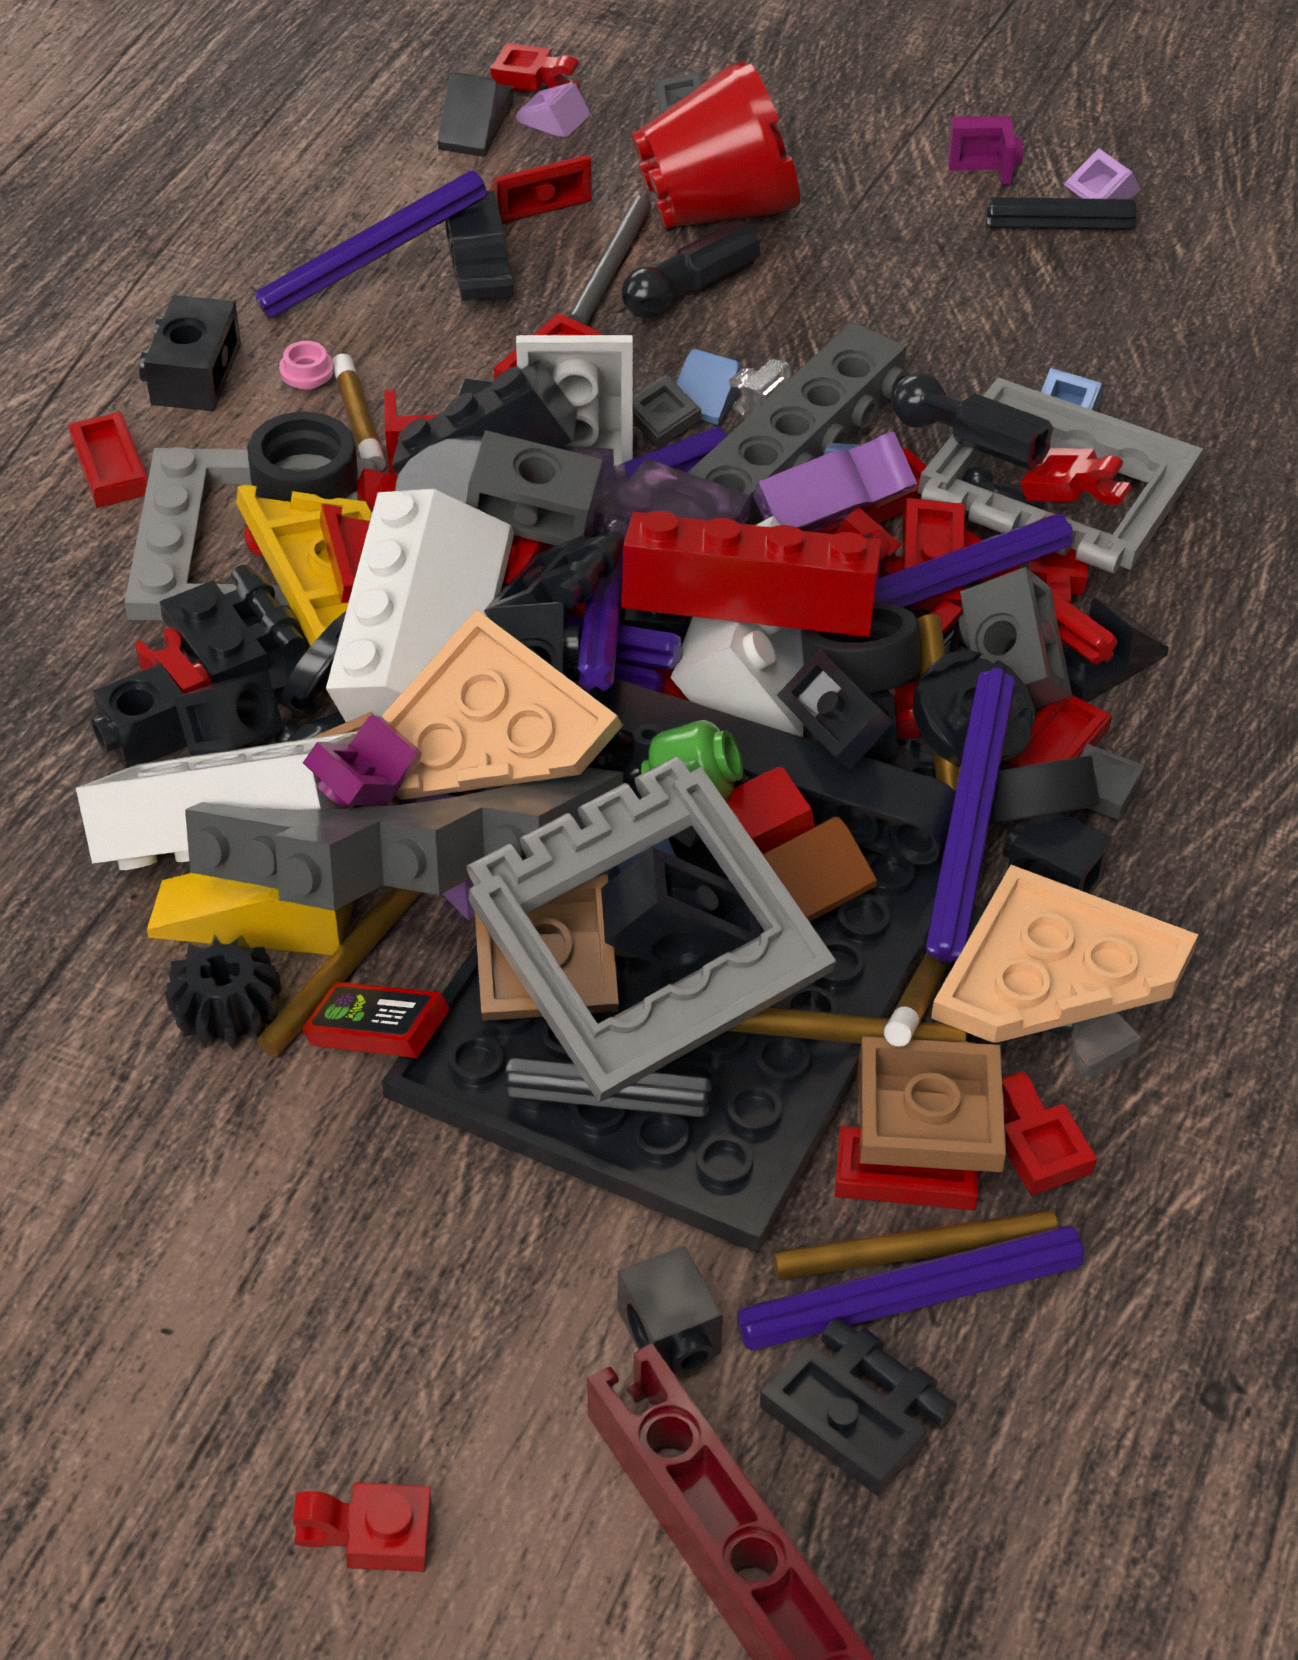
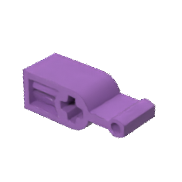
(835, 484)

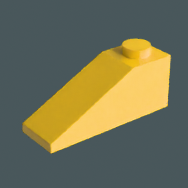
(202, 905)

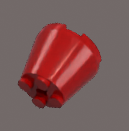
(718, 154)

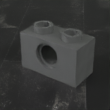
(534, 487)
(1024, 609)

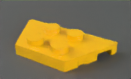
(297, 552)

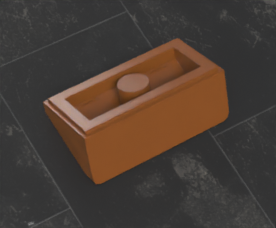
(822, 868)

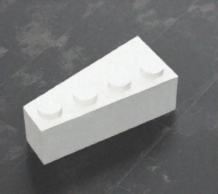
(741, 667)

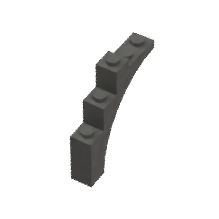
(345, 853)

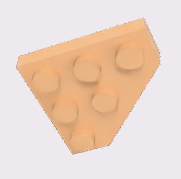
(495, 716)
(1057, 959)

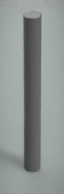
(610, 260)

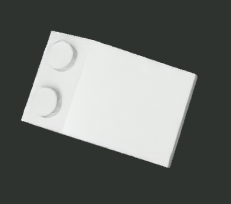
(597, 381)

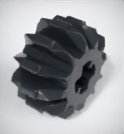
(223, 991)

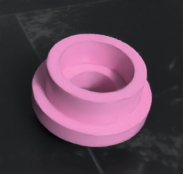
(306, 365)

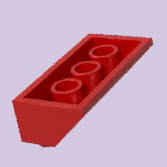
(750, 573)

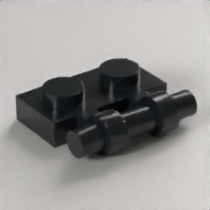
(564, 572)
(217, 635)
(847, 1419)

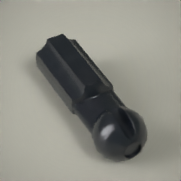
(693, 268)
(975, 421)

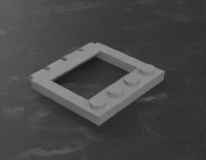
(1146, 456)
(171, 519)
(682, 1013)

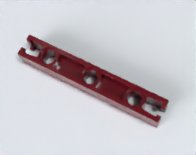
(718, 1519)

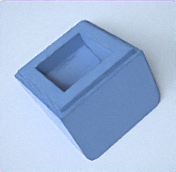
(707, 383)
(1073, 389)

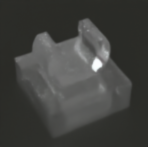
(759, 385)

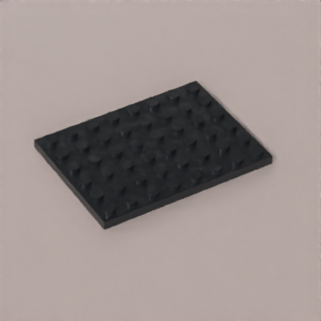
(767, 1090)

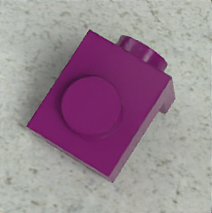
(984, 145)
(367, 768)

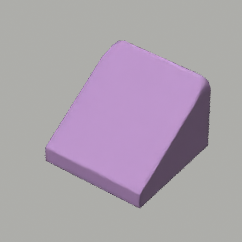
(555, 110)
(1103, 179)

